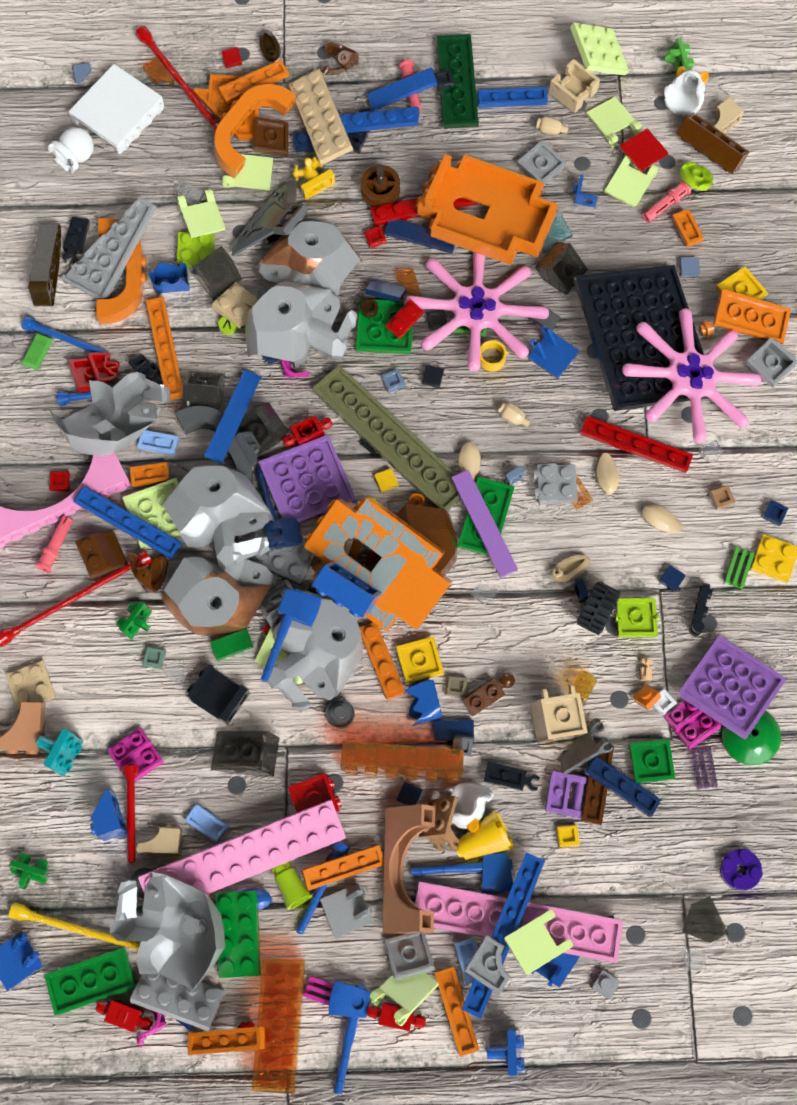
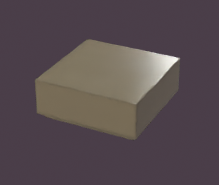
(456, 686)

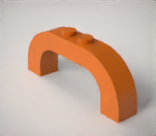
(259, 96)
(122, 306)

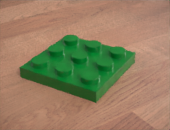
(376, 337)

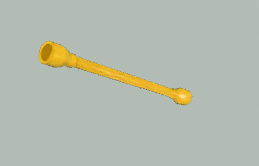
(21, 912)

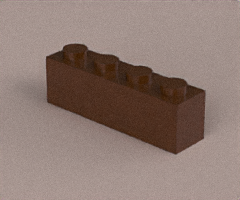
(712, 143)

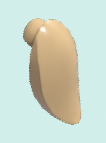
(469, 459)
(607, 474)
(661, 519)
(570, 568)

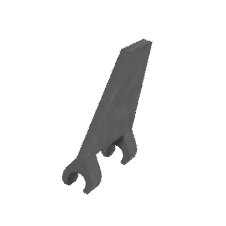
(585, 748)

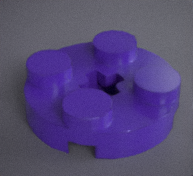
(752, 873)

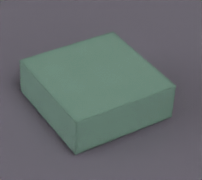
(154, 658)

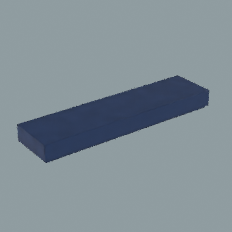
(416, 234)
(622, 786)

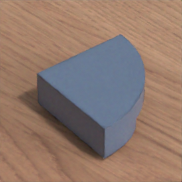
(81, 72)

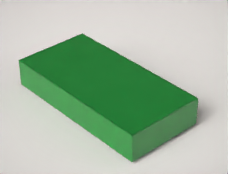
(231, 644)

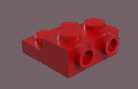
(314, 792)

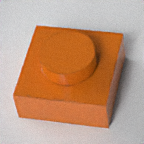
(646, 697)

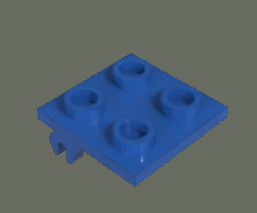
(552, 353)
(17, 961)
(557, 969)

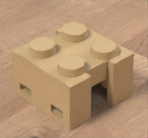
(575, 86)

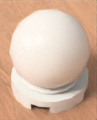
(73, 148)

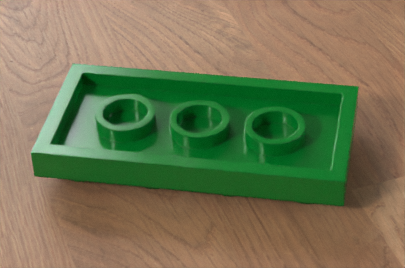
(497, 499)
(241, 934)
(90, 981)

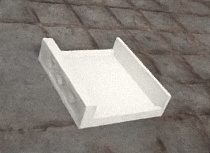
(117, 108)

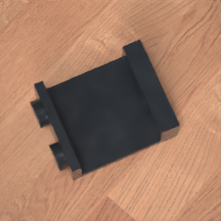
(217, 694)

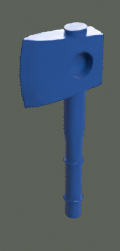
(296, 607)
(494, 868)
(354, 1004)

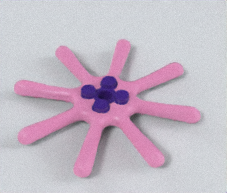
(466, 310)
(692, 375)

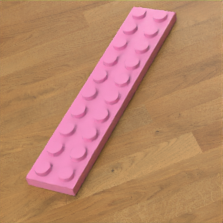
(256, 850)
(478, 914)

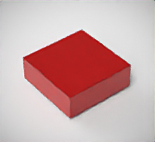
(232, 57)
(375, 237)
(59, 481)

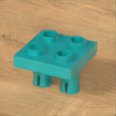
(60, 752)

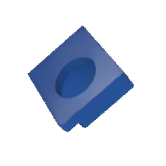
(580, 196)

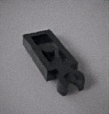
(75, 238)
(509, 777)

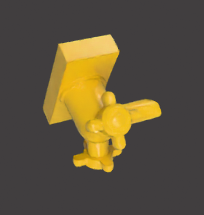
(315, 182)

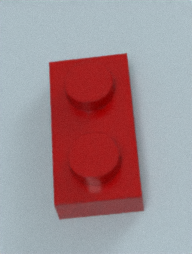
(405, 319)

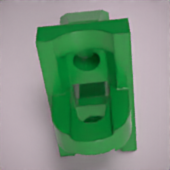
(138, 614)
(27, 872)

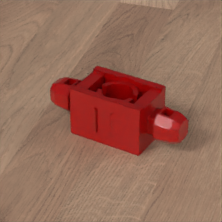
(307, 424)
(124, 1015)
(387, 1018)

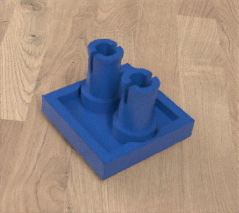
(510, 1052)

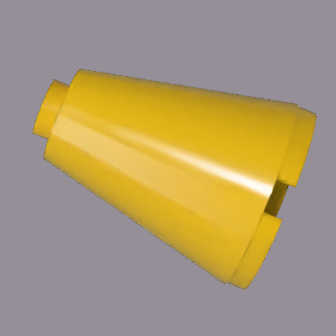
(487, 839)

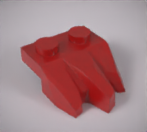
(93, 368)

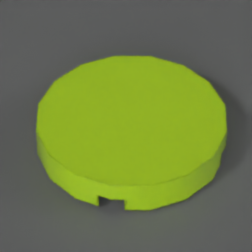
(695, 176)

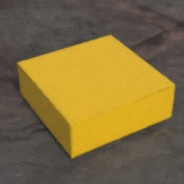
(386, 480)
(567, 836)

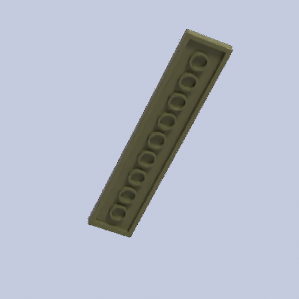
(388, 437)

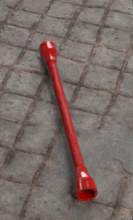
(145, 37)
(9, 634)

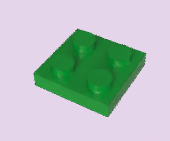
(652, 761)

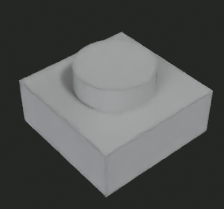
(605, 984)

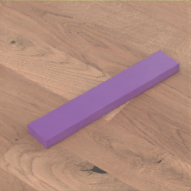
(484, 524)

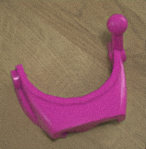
(289, 372)
(159, 1024)

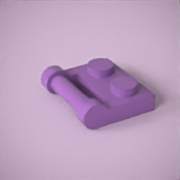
(559, 794)

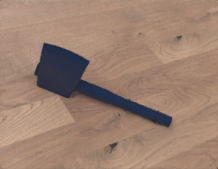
(278, 532)

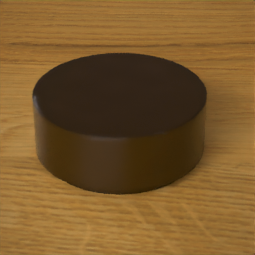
(369, 308)

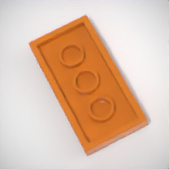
(751, 316)

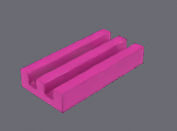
(309, 987)

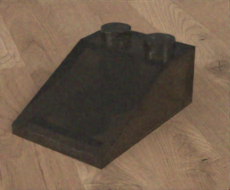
(245, 752)

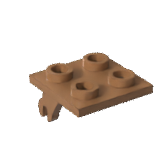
(443, 817)

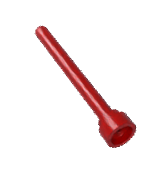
(131, 773)

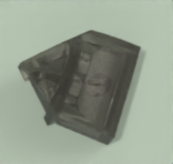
(704, 921)

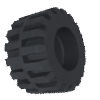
(598, 608)

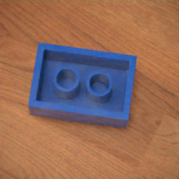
(346, 589)

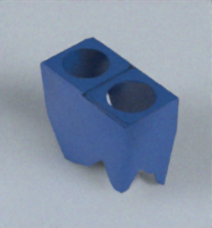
(166, 271)
(426, 704)

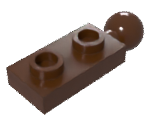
(487, 693)

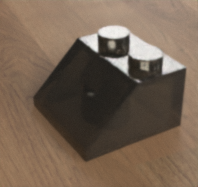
(561, 266)
(216, 272)
(203, 389)
(264, 425)

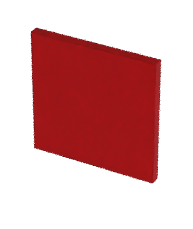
(643, 150)

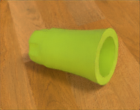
(290, 885)

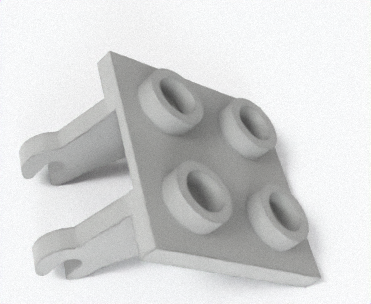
(347, 910)

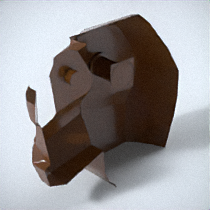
(430, 522)

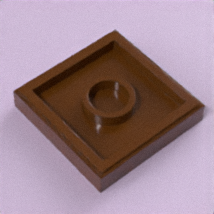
(270, 136)

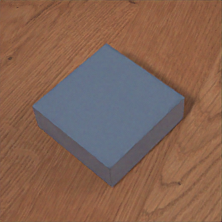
(689, 266)
(393, 380)
(514, 476)

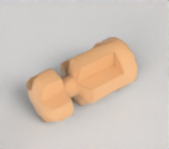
(646, 671)

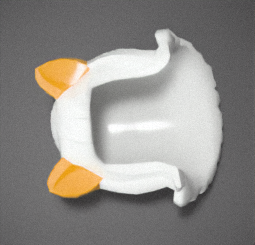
(686, 92)
(470, 804)

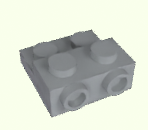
(772, 362)
(556, 483)
(272, 602)

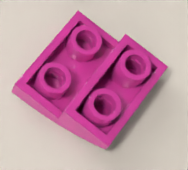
(691, 723)
(136, 750)

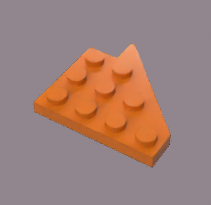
(215, 103)

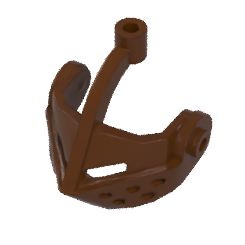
(343, 54)
(145, 575)

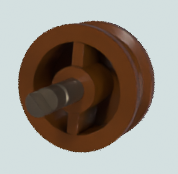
(380, 185)

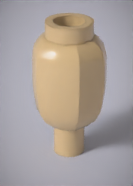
(551, 126)
(513, 415)

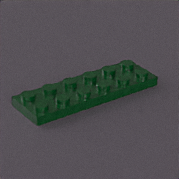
(460, 102)

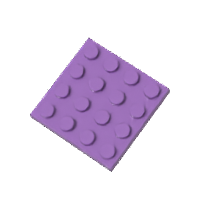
(306, 480)
(732, 687)

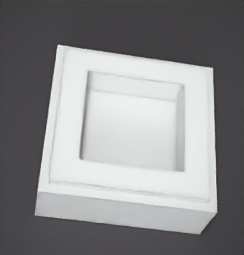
(665, 703)

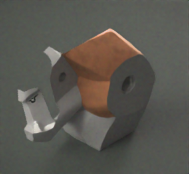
(315, 257)
(214, 598)

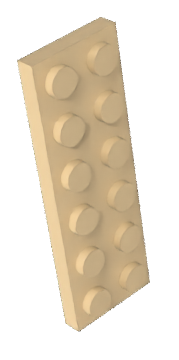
(320, 117)

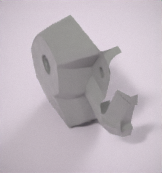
(294, 319)
(114, 416)
(216, 507)
(318, 654)
(178, 930)

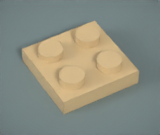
(235, 304)
(31, 684)

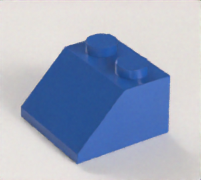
(107, 818)

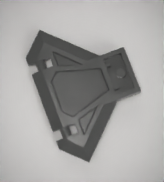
(275, 216)

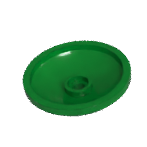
(754, 749)

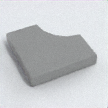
(487, 965)

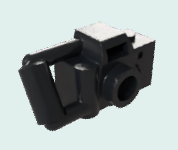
(146, 368)

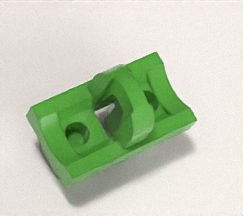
(681, 50)

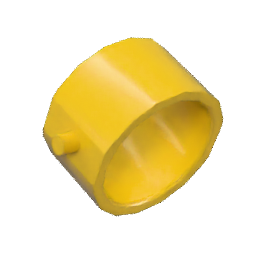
(493, 344)

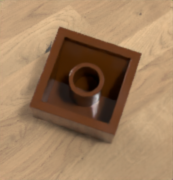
(101, 554)

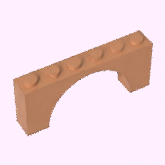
(26, 729)
(401, 828)

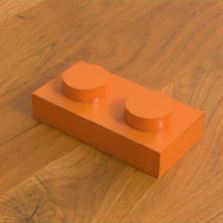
(687, 228)
(149, 474)

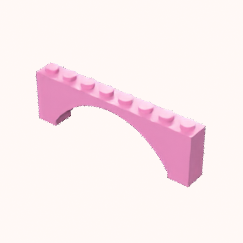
(103, 478)

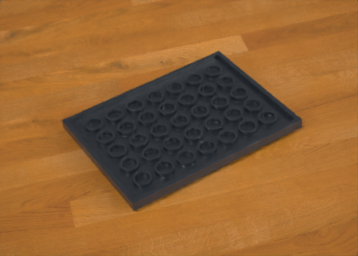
(614, 308)

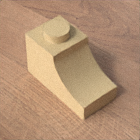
(727, 115)
(165, 843)

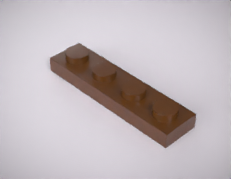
(595, 796)

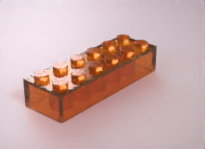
(402, 761)
(281, 1016)

